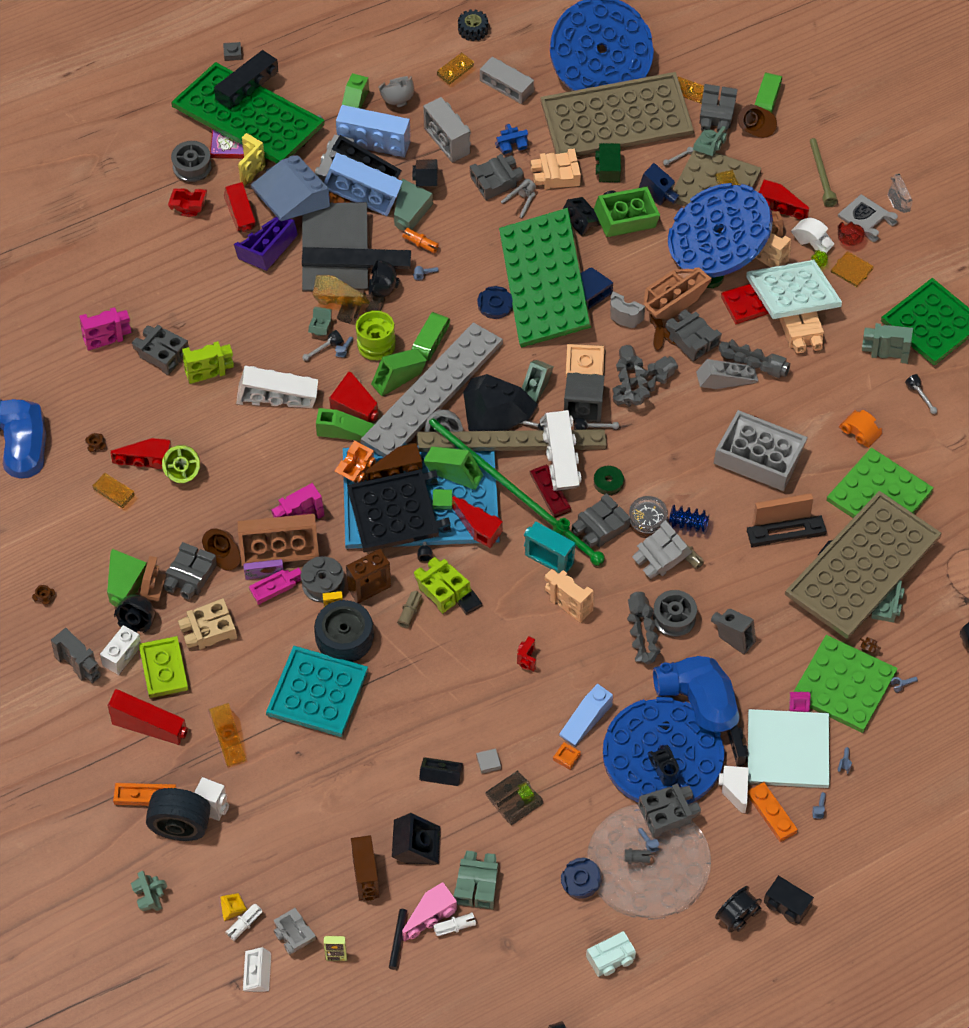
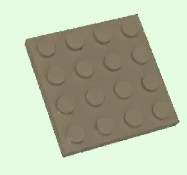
(701, 172)

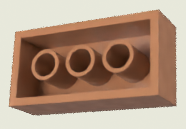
(278, 538)

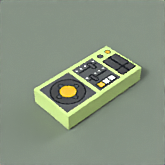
(335, 948)

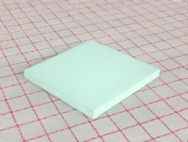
(793, 289)
(788, 748)

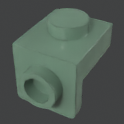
(321, 321)

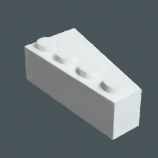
(276, 388)
(561, 450)

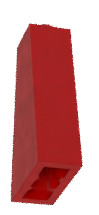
(145, 718)

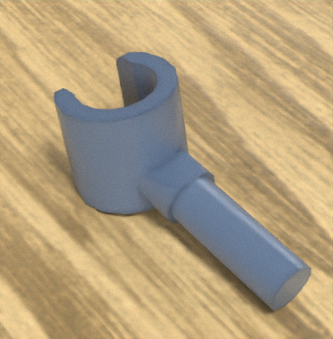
(419, 272)
(341, 351)
(896, 680)
(845, 763)
(818, 811)
(651, 845)

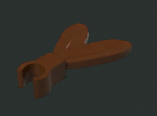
(660, 333)

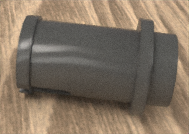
(637, 856)

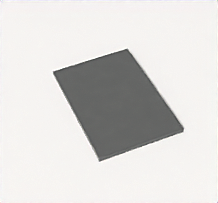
(336, 227)

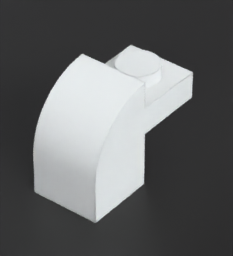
(813, 232)

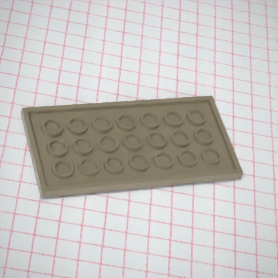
(617, 113)
(863, 564)

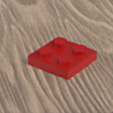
(743, 304)

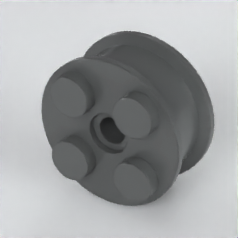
(191, 161)
(322, 576)
(675, 613)

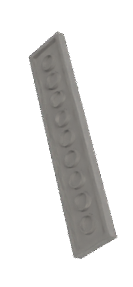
(432, 390)

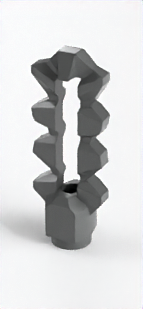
(628, 361)
(772, 364)
(662, 369)
(640, 607)

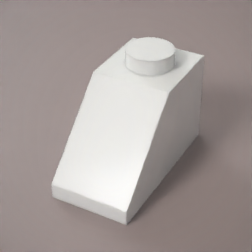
(735, 786)

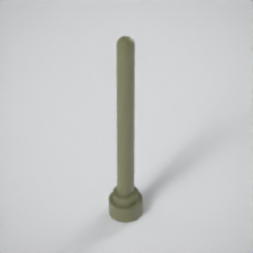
(829, 197)

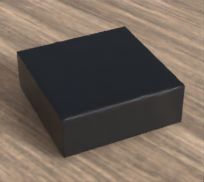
(469, 603)

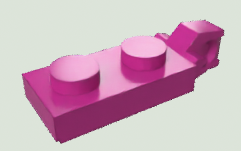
(274, 585)

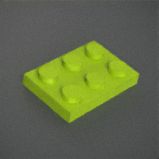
(163, 667)

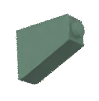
(411, 205)

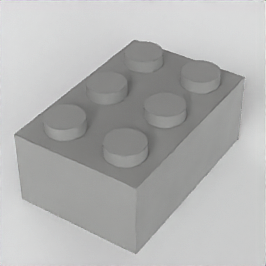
(447, 129)

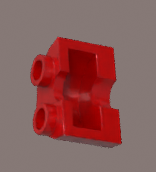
(186, 202)

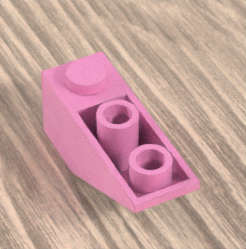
(433, 907)

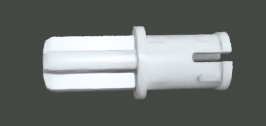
(244, 922)
(454, 924)

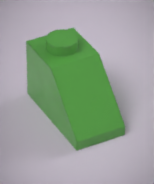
(356, 91)

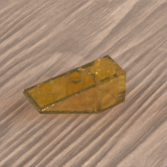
(333, 290)
(227, 734)

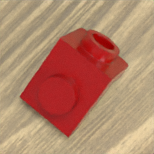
(524, 652)

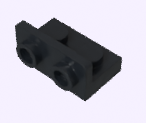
(581, 214)

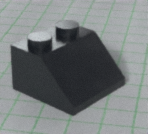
(415, 840)

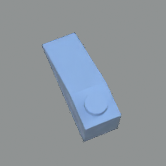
(587, 714)

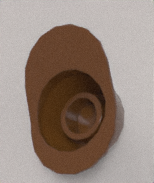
(757, 121)
(223, 546)

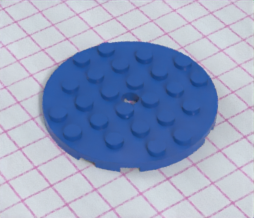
(597, 23)
(745, 231)
(638, 731)

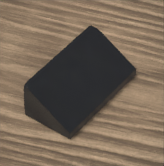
(440, 771)

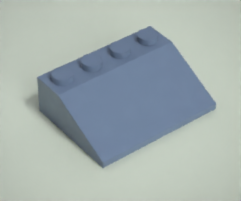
(291, 189)

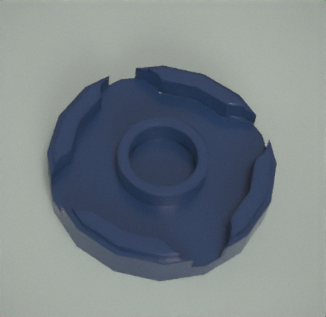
(495, 302)
(581, 878)

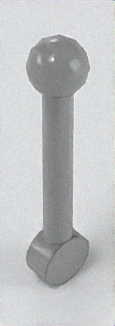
(689, 151)

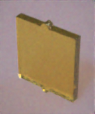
(852, 269)

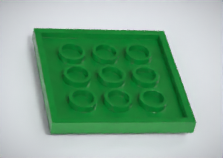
(937, 320)

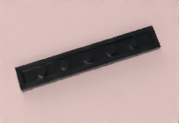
(354, 257)

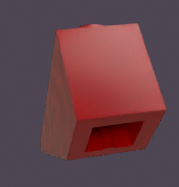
(783, 200)
(142, 454)
(479, 524)

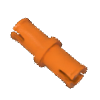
(420, 240)

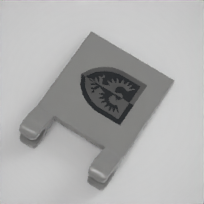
(867, 215)

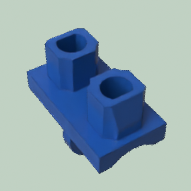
(511, 136)

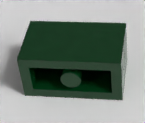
(609, 162)

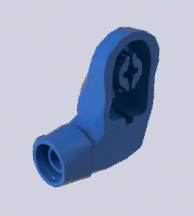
(23, 436)
(706, 687)

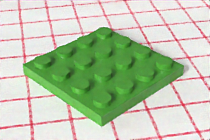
(875, 474)
(845, 683)

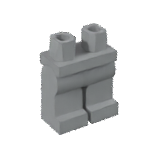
(663, 550)

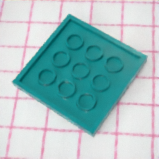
(317, 691)

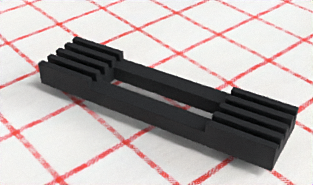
(759, 534)

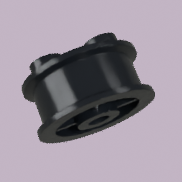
(739, 909)

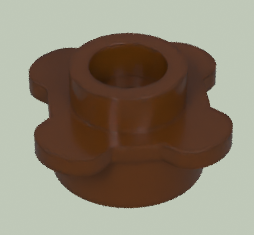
(93, 438)
(39, 591)
(869, 644)

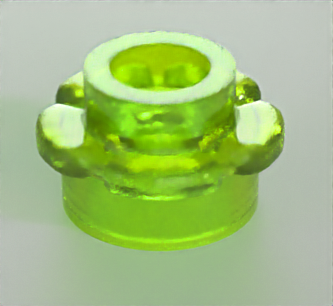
(820, 258)
(525, 792)

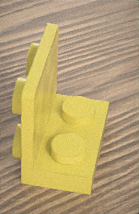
(253, 159)

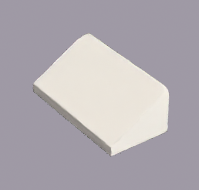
(257, 970)

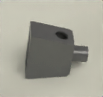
(735, 629)

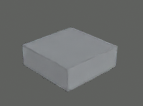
(488, 761)

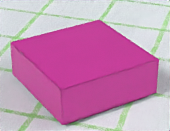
(799, 701)

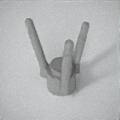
(525, 190)

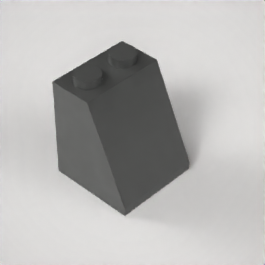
(584, 396)

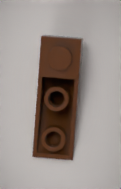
(399, 461)

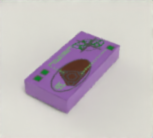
(262, 569)

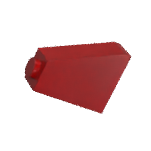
(239, 207)
(354, 399)

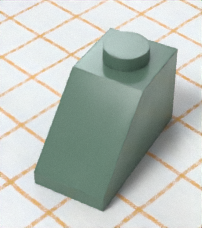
(537, 379)

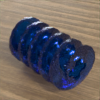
(689, 519)

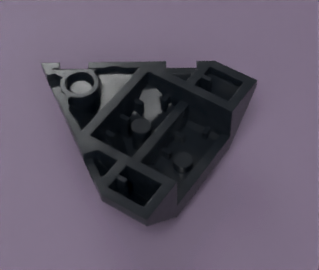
(496, 404)

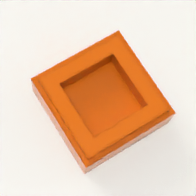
(566, 755)

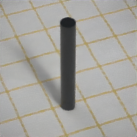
(397, 939)

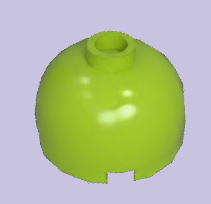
(181, 463)

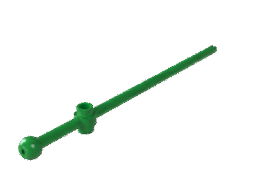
(560, 526)

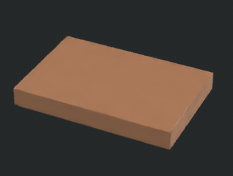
(783, 509)

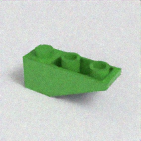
(340, 425)

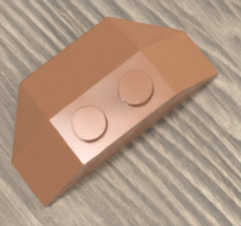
(675, 292)

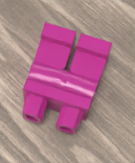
(104, 328)
(300, 503)

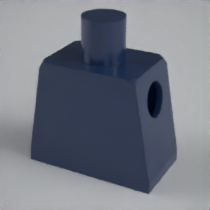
(659, 185)
(596, 286)

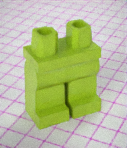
(207, 362)
(442, 583)

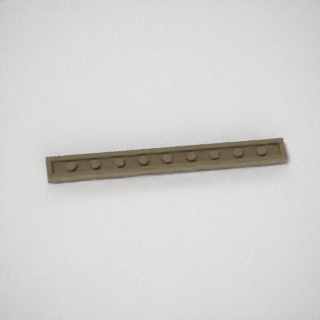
(508, 440)

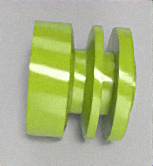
(375, 335)

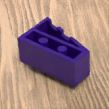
(267, 244)

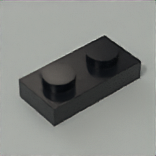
(739, 750)

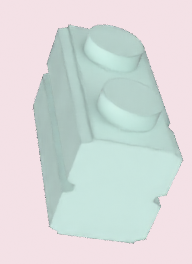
(611, 954)

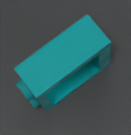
(549, 548)

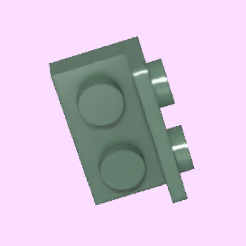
(710, 141)
(889, 606)

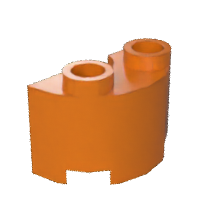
(862, 426)
(356, 462)

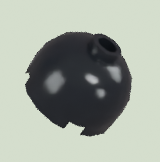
(383, 279)
(135, 613)

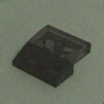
(350, 313)
(509, 802)

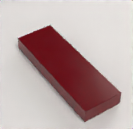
(554, 500)

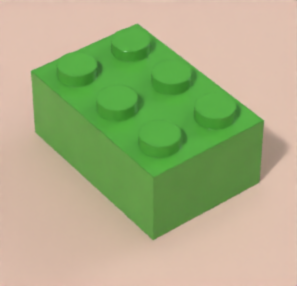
(626, 211)

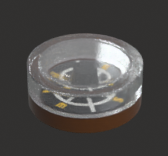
(647, 515)

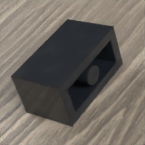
(425, 172)
(788, 900)

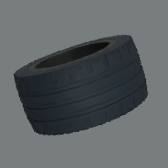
(344, 630)
(178, 814)

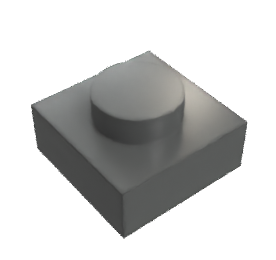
(232, 51)

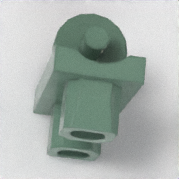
(152, 889)

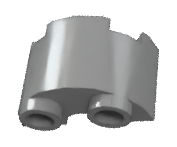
(626, 313)
(293, 931)

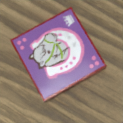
(225, 147)

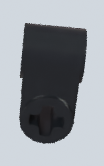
(663, 762)

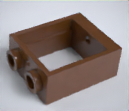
(370, 577)
(365, 868)

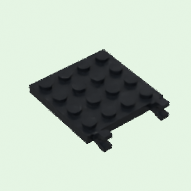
(395, 510)

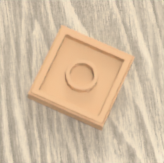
(584, 359)

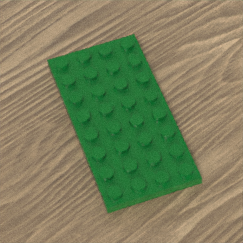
(263, 115)
(544, 278)

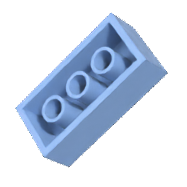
(374, 130)
(362, 184)

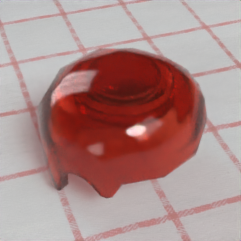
(850, 234)

